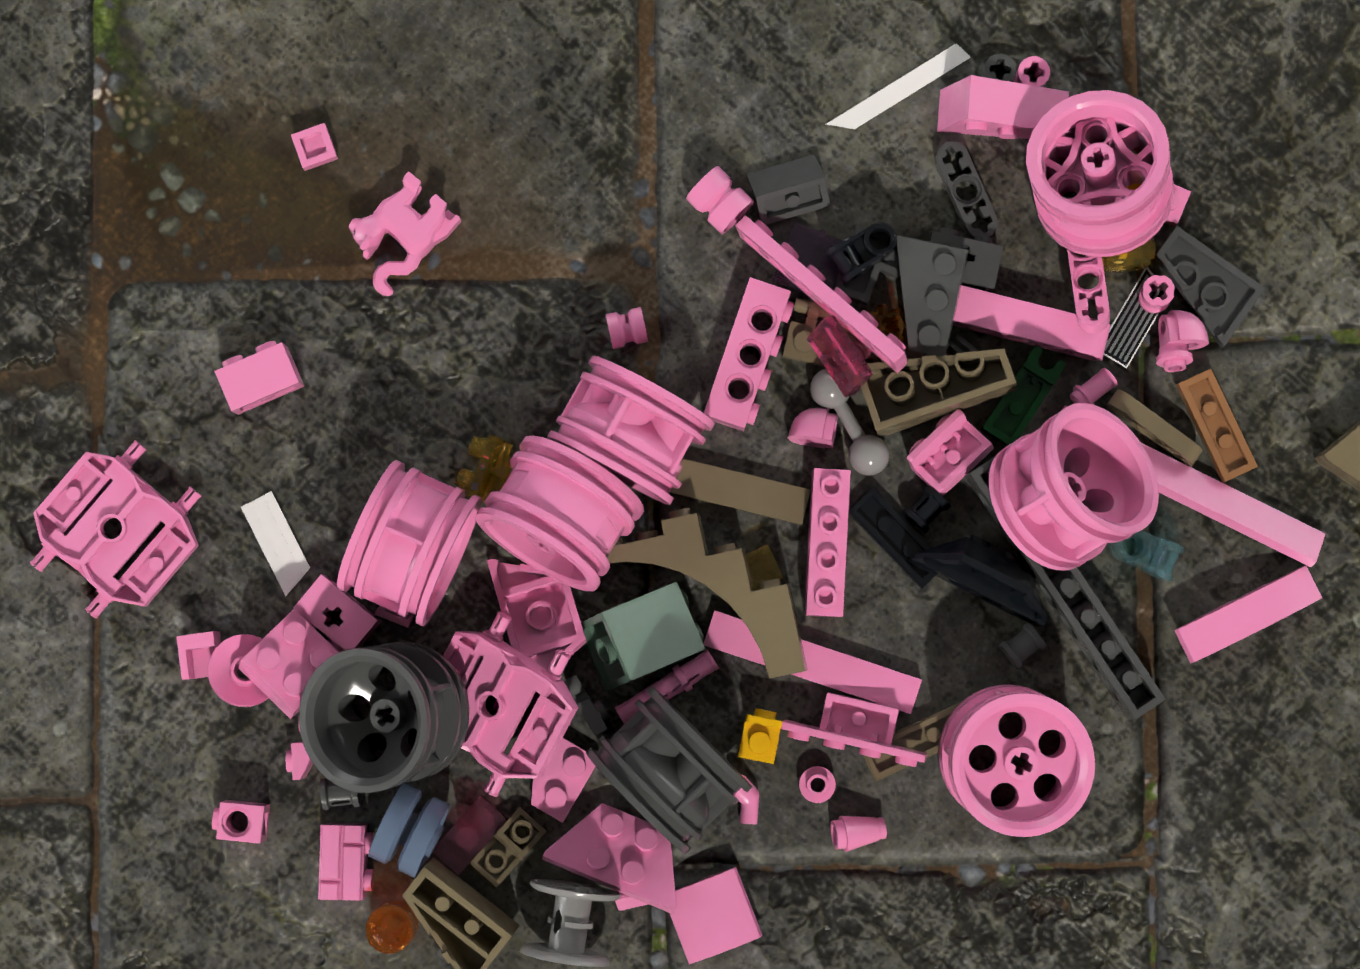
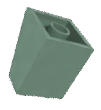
(641, 636)

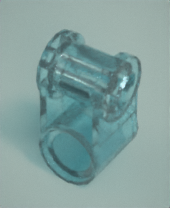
(1153, 555)

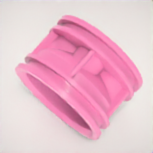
(631, 428)
(1069, 460)
(976, 724)

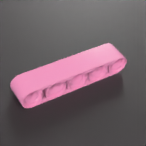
(1027, 324)

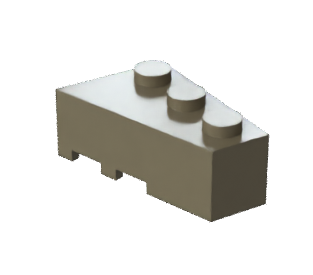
(458, 917)

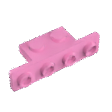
(857, 724)

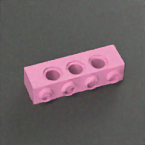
(758, 298)
(827, 542)

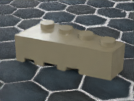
(934, 387)

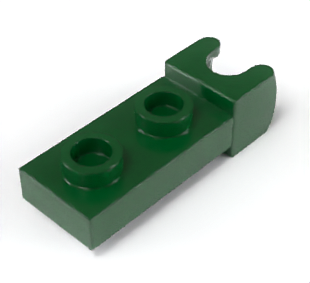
(1018, 407)

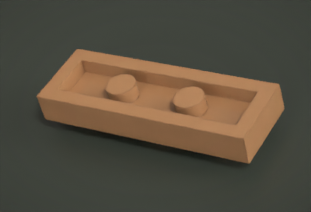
(1216, 425)

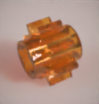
(892, 319)

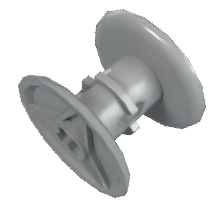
(574, 905)

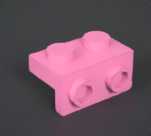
(948, 452)

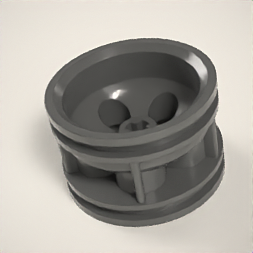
(425, 698)
(668, 771)

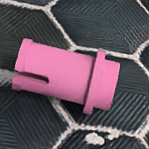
(1094, 387)

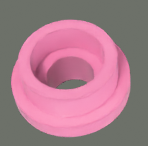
(1174, 357)
(805, 784)

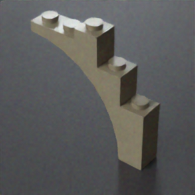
(766, 611)

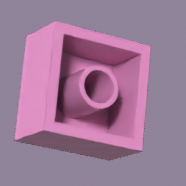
(286, 661)

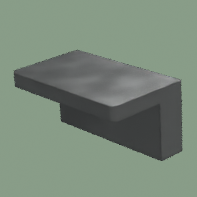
(789, 189)

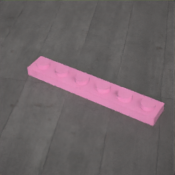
(834, 301)

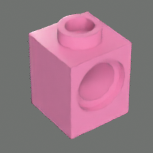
(257, 821)

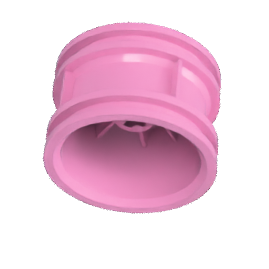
(408, 542)

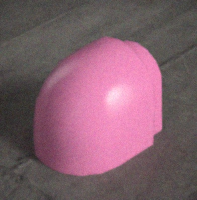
(1182, 328)
(814, 428)

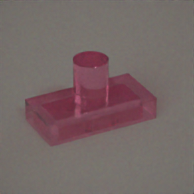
(840, 355)
(470, 834)

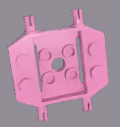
(139, 511)
(499, 670)

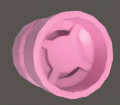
(724, 204)

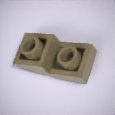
(507, 848)

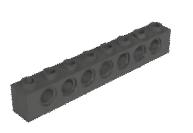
(1086, 622)

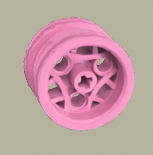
(1093, 144)
(560, 513)

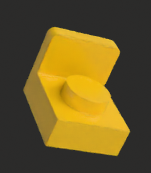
(760, 736)

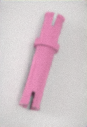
(673, 683)

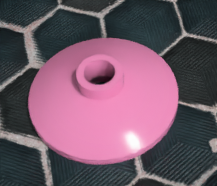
(224, 676)

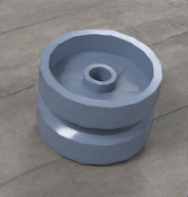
(411, 830)

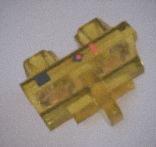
(491, 470)

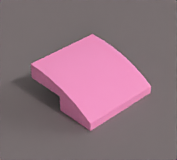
(714, 916)

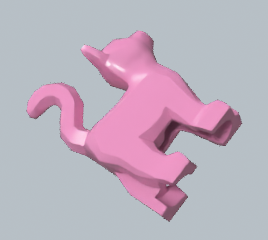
(412, 230)

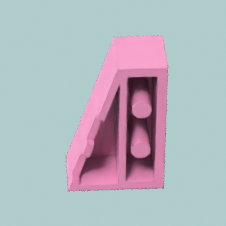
(994, 107)

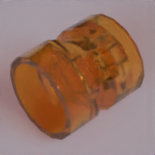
(391, 927)

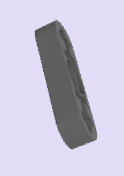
(947, 170)

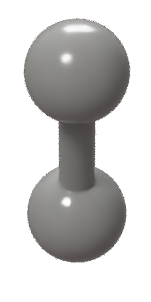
(867, 452)

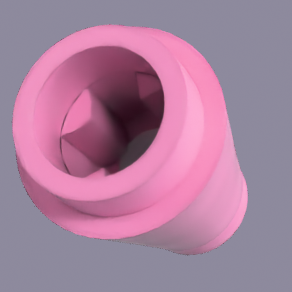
(856, 831)

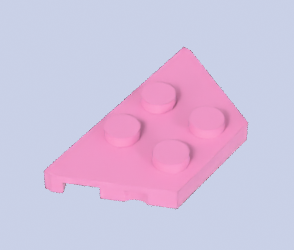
(540, 611)
(620, 855)

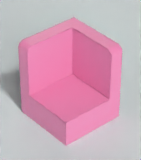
(195, 653)

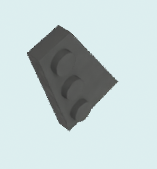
(1208, 283)
(930, 291)

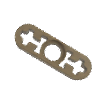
(1154, 427)

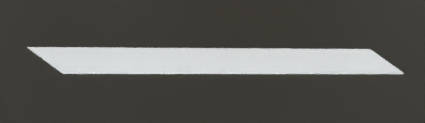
(901, 88)

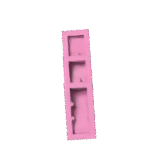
(1248, 614)

